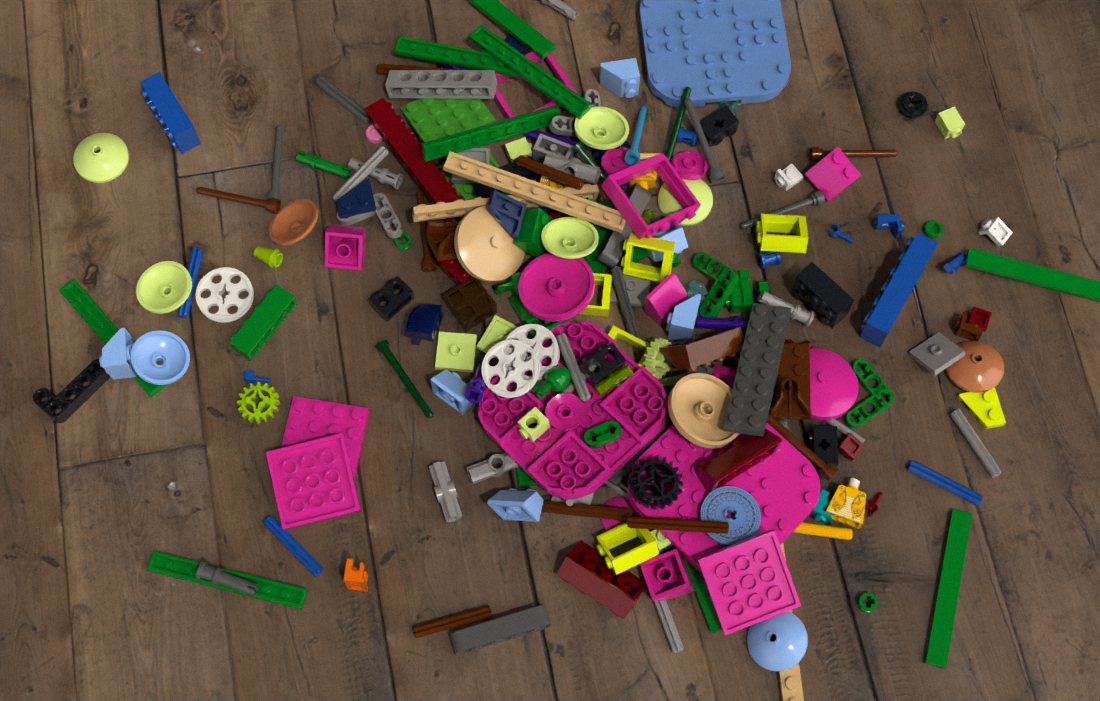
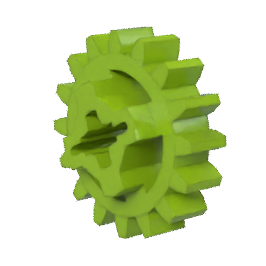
(266, 405)

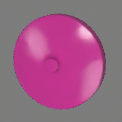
(556, 287)
(831, 385)

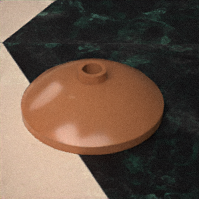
(293, 222)
(973, 374)

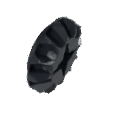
(914, 98)

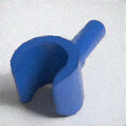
(837, 233)
(249, 378)

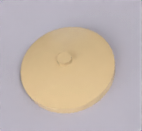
(486, 247)
(699, 409)

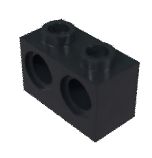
(395, 301)
(605, 367)

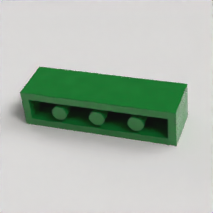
(263, 322)

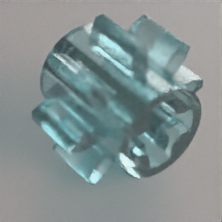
(734, 107)
(696, 288)

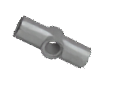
(583, 171)
(485, 470)
(445, 491)

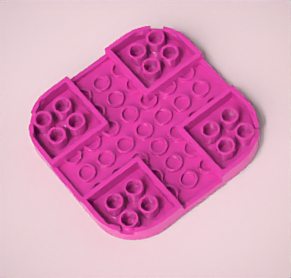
(561, 458)
(782, 485)

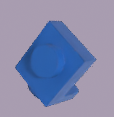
(886, 221)

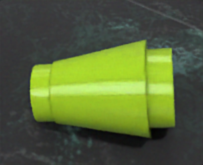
(269, 256)

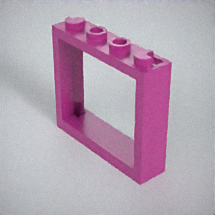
(501, 103)
(672, 180)

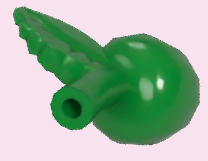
(512, 285)
(555, 379)

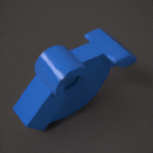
(954, 265)

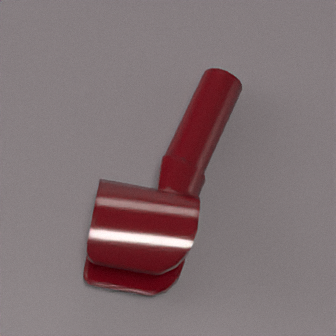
(872, 506)

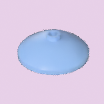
(161, 347)
(787, 648)

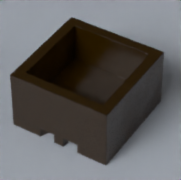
(470, 303)

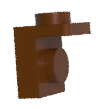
(967, 330)

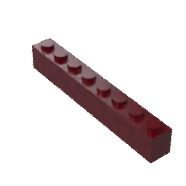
(409, 152)

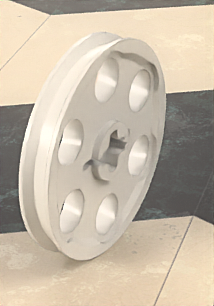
(218, 290)
(537, 345)
(505, 361)

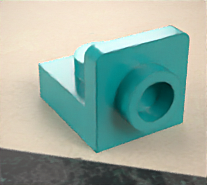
(822, 504)

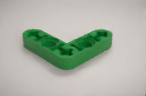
(721, 278)
(874, 393)

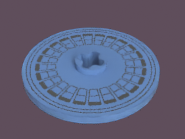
(735, 501)

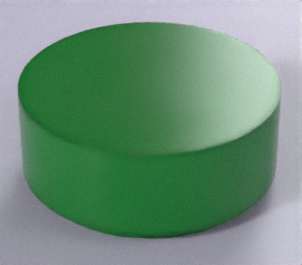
(933, 229)

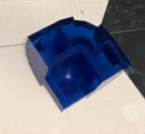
(423, 323)

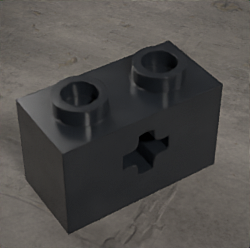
(719, 126)
(828, 438)

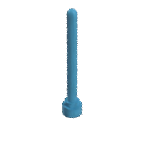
(632, 155)

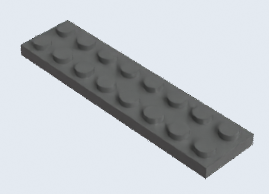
(757, 370)

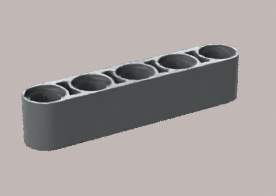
(613, 244)
(500, 630)

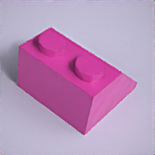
(832, 174)
(345, 247)
(665, 298)
(667, 576)

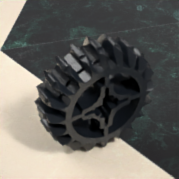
(641, 487)

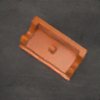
(354, 578)

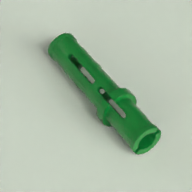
(321, 164)

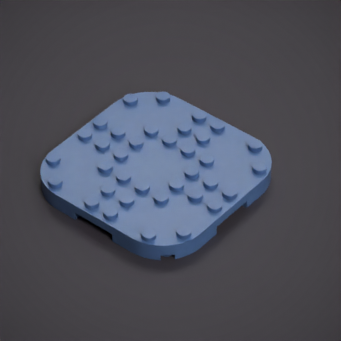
(715, 50)

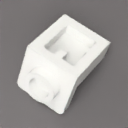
(788, 177)
(995, 230)

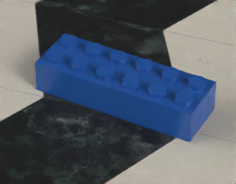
(897, 289)

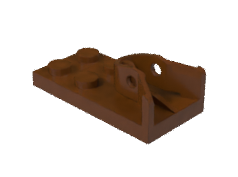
(442, 239)
(792, 384)

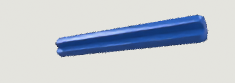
(193, 268)
(945, 482)
(293, 546)

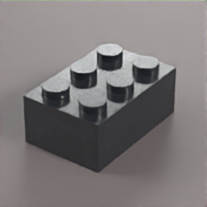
(822, 295)

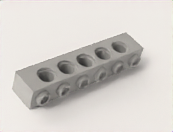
(441, 84)

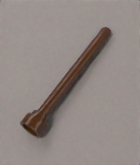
(818, 154)
(272, 205)
(429, 263)
(827, 469)

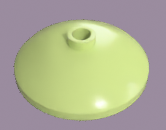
(602, 128)
(103, 165)
(669, 205)
(569, 237)
(160, 280)

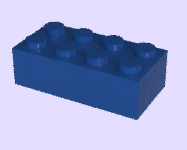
(169, 113)

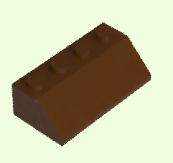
(704, 348)

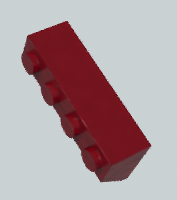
(737, 459)
(589, 574)

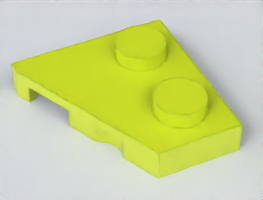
(984, 407)

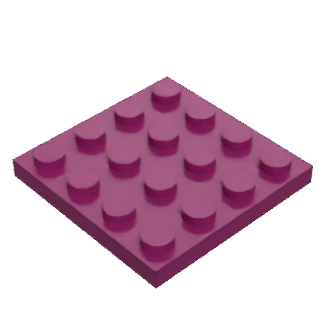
(319, 419)
(313, 481)
(749, 582)

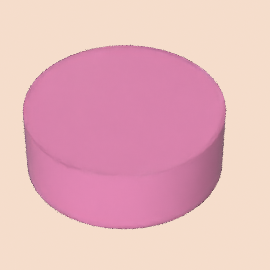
(372, 135)

